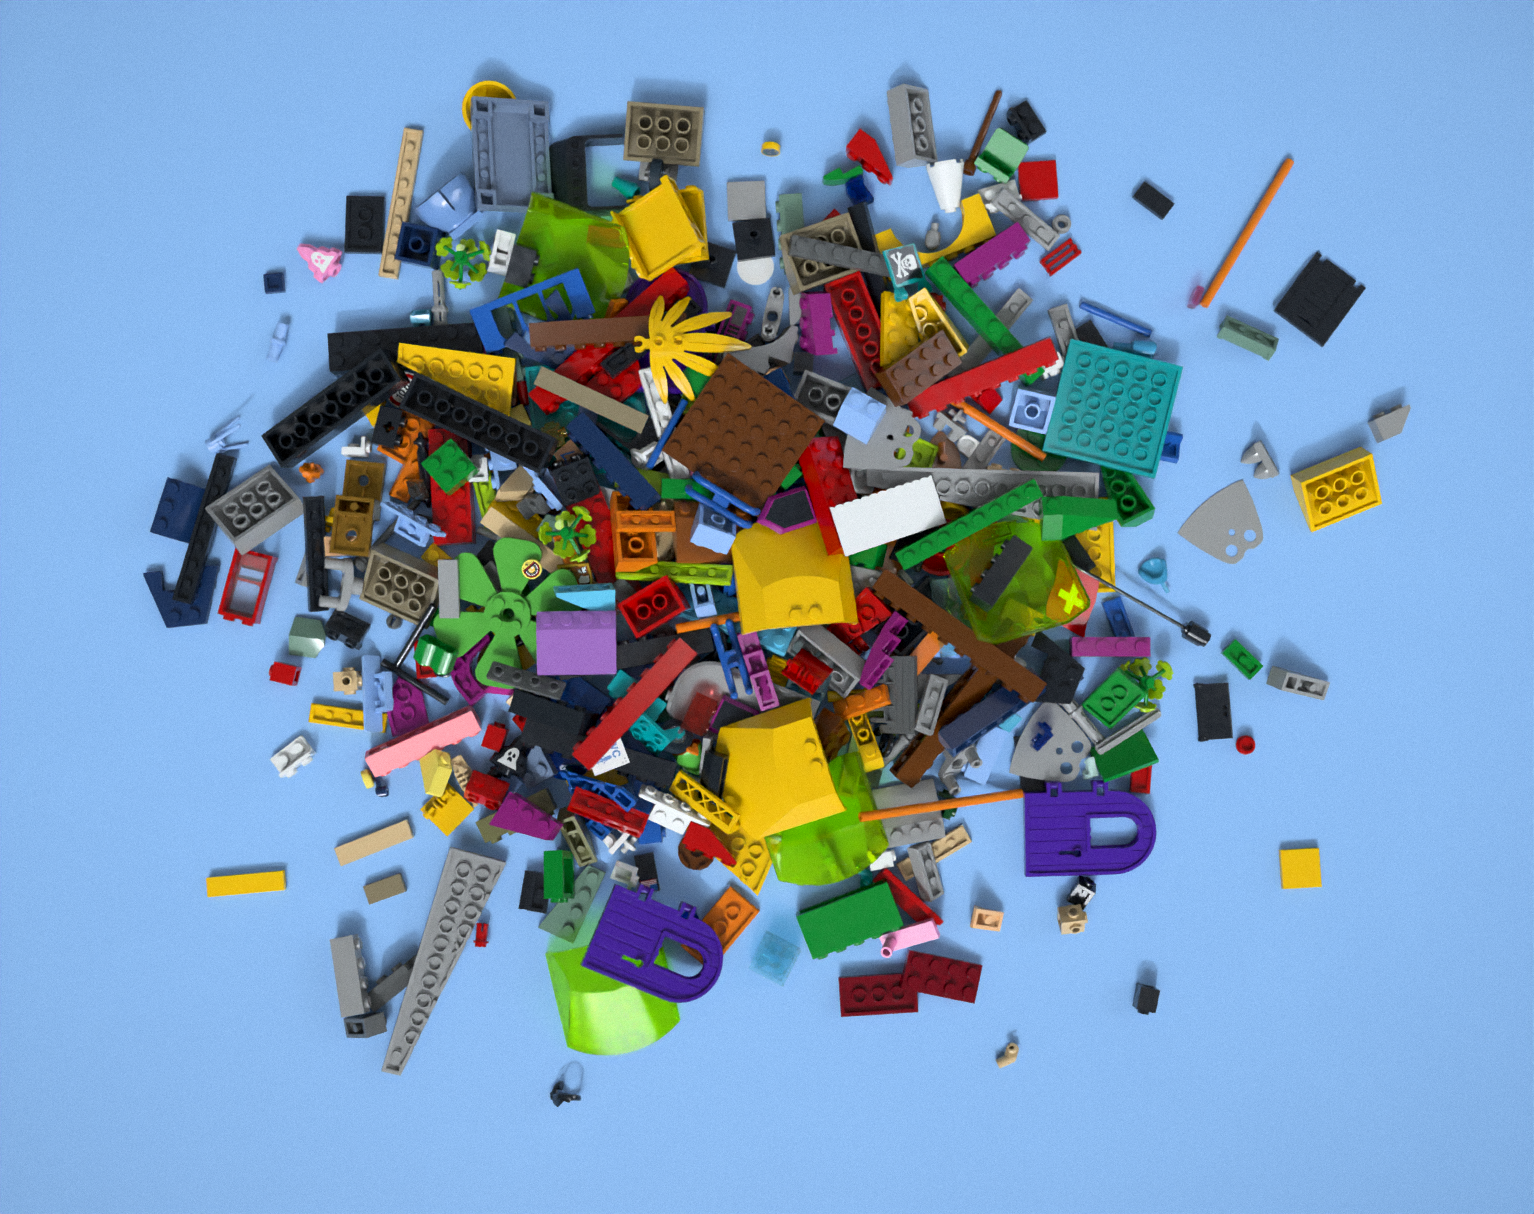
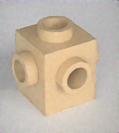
(341, 681)
(1071, 919)

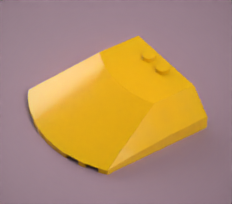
(790, 580)
(777, 770)

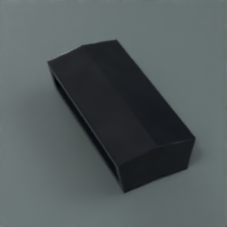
(714, 773)

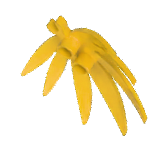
(670, 343)

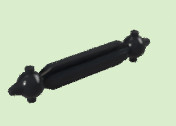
(422, 455)

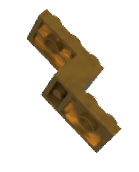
(357, 508)

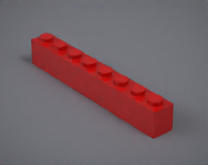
(984, 376)
(634, 704)

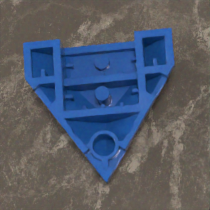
(617, 793)

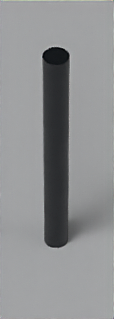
(415, 635)
(414, 681)

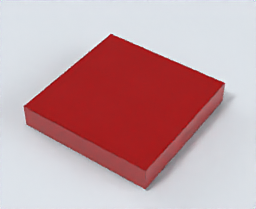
(1038, 180)

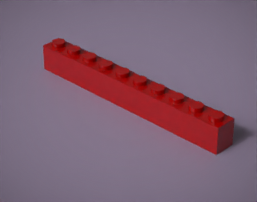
(586, 362)

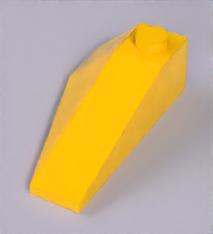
(932, 318)

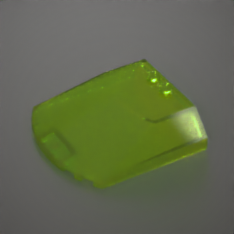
(567, 241)
(1039, 596)
(833, 845)
(603, 1013)

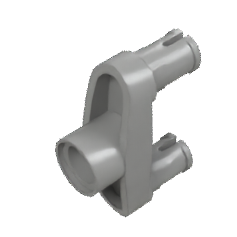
(773, 306)
(349, 584)
(953, 766)

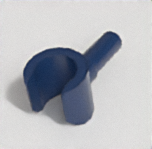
(380, 791)

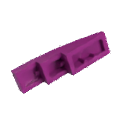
(879, 658)
(758, 670)

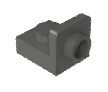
(532, 504)

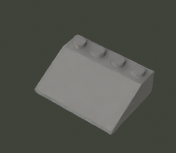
(255, 509)
(913, 827)

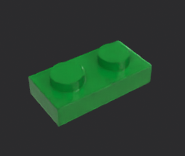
(1242, 659)

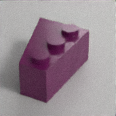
(815, 323)
(525, 818)

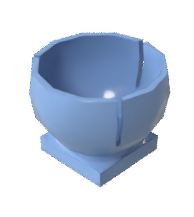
(451, 207)

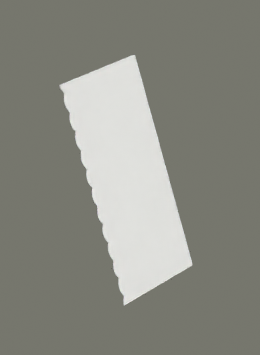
(888, 515)

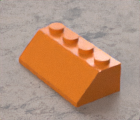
(631, 549)

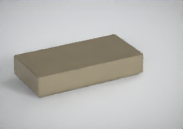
(384, 888)

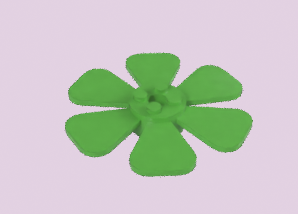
(478, 589)

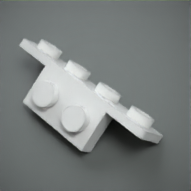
(671, 811)

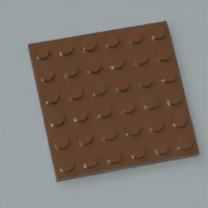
(743, 433)

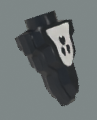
(511, 759)

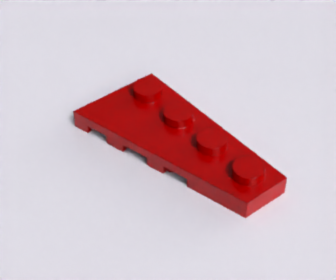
(870, 612)

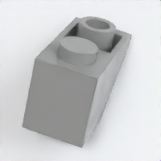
(1389, 425)

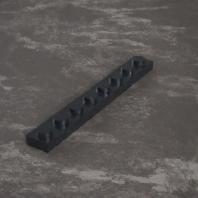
(203, 530)

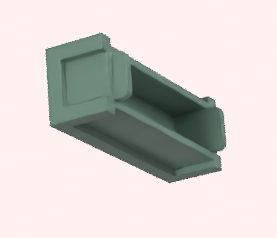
(1248, 337)

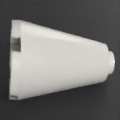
(947, 183)

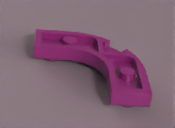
(462, 673)

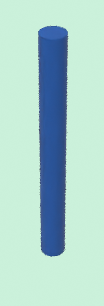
(1115, 319)
(666, 434)

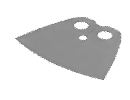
(879, 451)
(1211, 523)
(1046, 762)

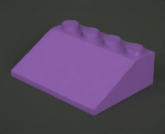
(576, 642)

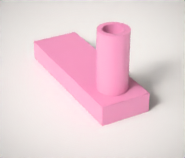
(908, 936)

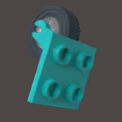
(667, 737)

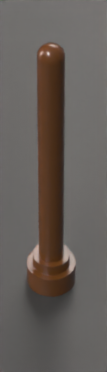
(969, 166)

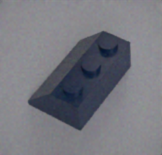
(177, 510)

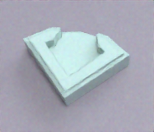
(1090, 769)

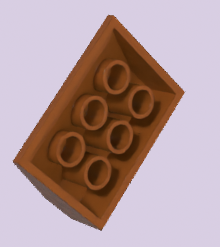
(689, 552)

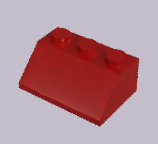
(653, 606)

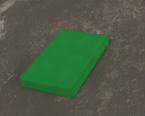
(1114, 698)
(1125, 757)

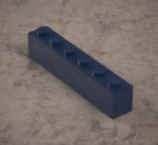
(613, 462)
(981, 719)

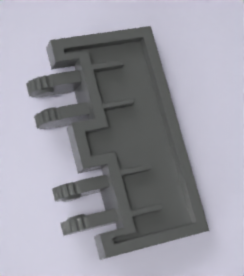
(902, 688)

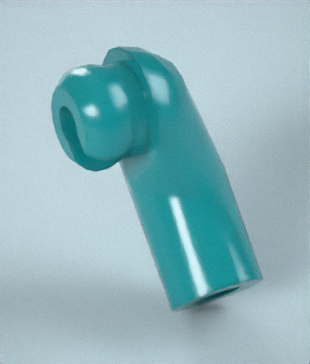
(865, 877)

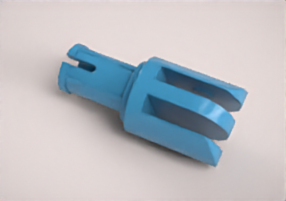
(1137, 347)

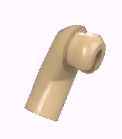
(1009, 1057)

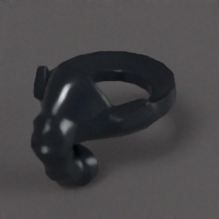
(886, 737)
(559, 1098)

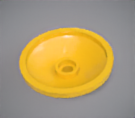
(483, 89)

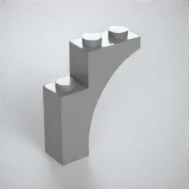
(778, 352)

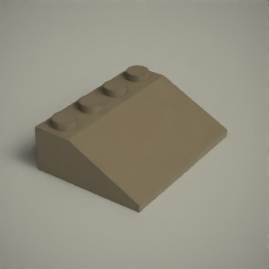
(663, 133)
(809, 274)
(400, 583)

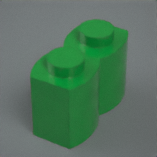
(436, 654)

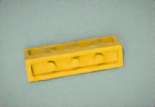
(708, 810)

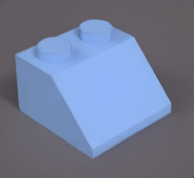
(1032, 409)
(859, 415)
(712, 530)

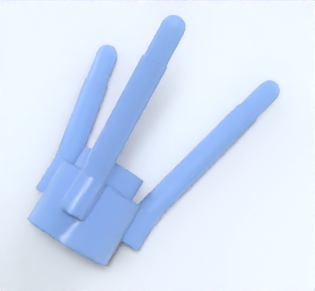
(217, 442)

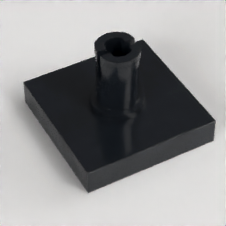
(753, 239)
(716, 268)

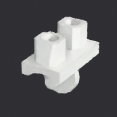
(614, 843)

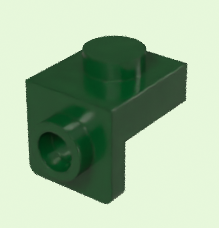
(948, 812)

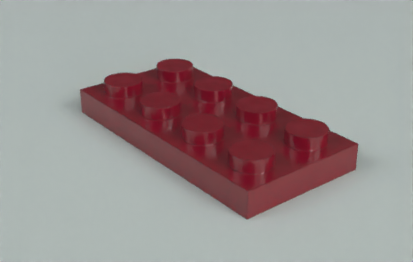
(940, 976)
(875, 995)

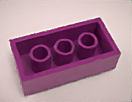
(993, 255)

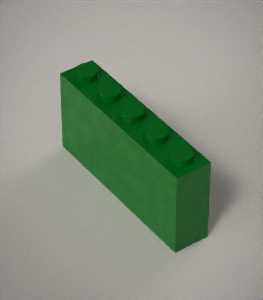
(849, 919)

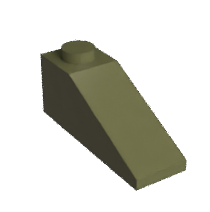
(577, 836)

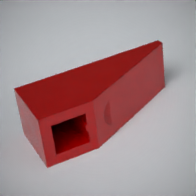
(866, 151)
(706, 840)

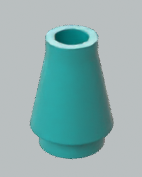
(626, 188)

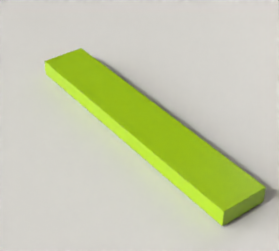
(683, 573)

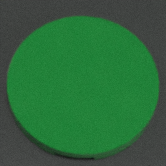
(1027, 462)

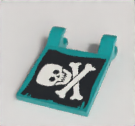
(904, 270)

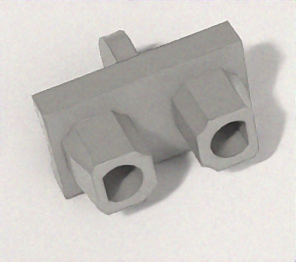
(957, 429)

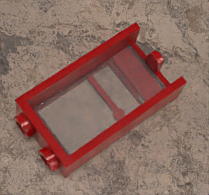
(247, 587)

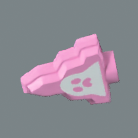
(321, 260)

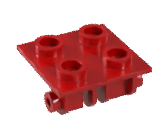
(807, 671)

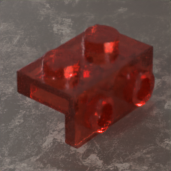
(699, 713)

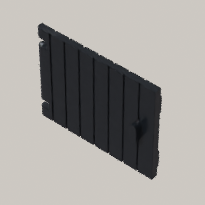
(1321, 298)

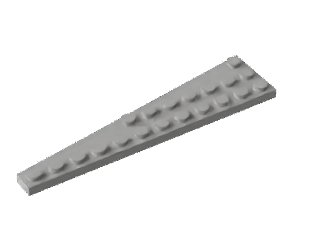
(978, 486)
(456, 907)

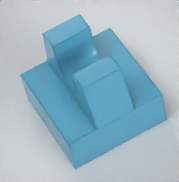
(421, 316)

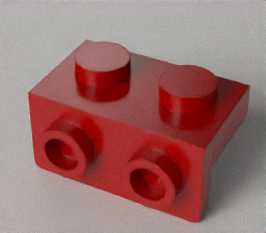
(486, 790)

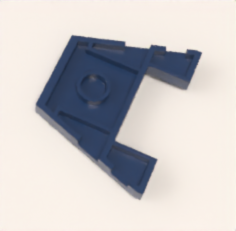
(551, 357)
(179, 613)

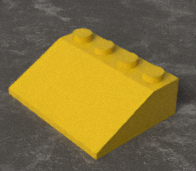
(1337, 488)

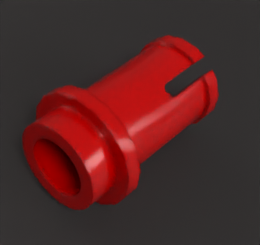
(522, 393)
(481, 936)

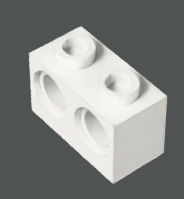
(501, 252)

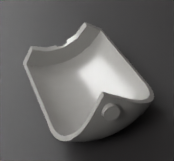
(710, 680)

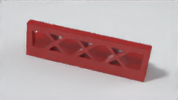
(607, 812)
(907, 899)

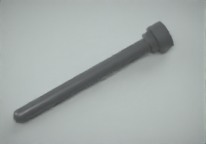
(362, 562)

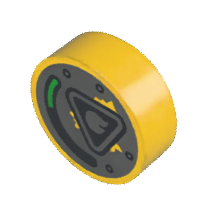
(770, 149)

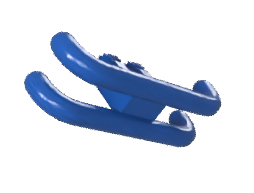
(721, 501)
(731, 659)

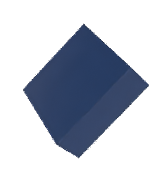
(274, 283)

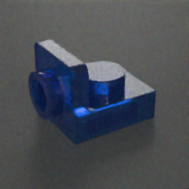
(1040, 740)

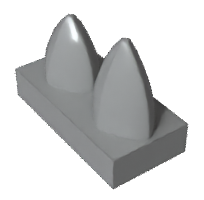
(1258, 453)

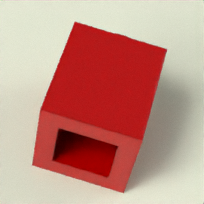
(284, 673)
(495, 736)

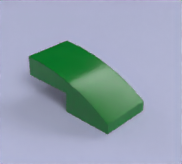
(838, 178)

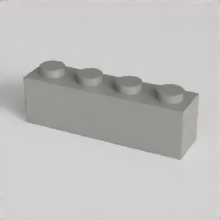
(350, 976)

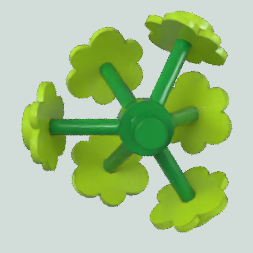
(465, 251)
(567, 524)
(1154, 687)

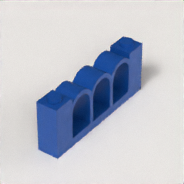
(487, 326)

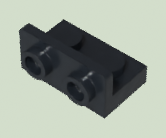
(1025, 122)
(346, 629)

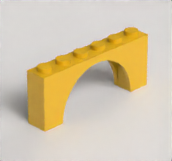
(974, 232)

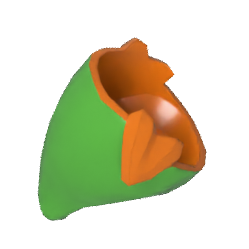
(691, 758)

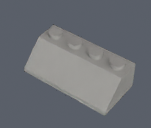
(911, 126)
(832, 652)

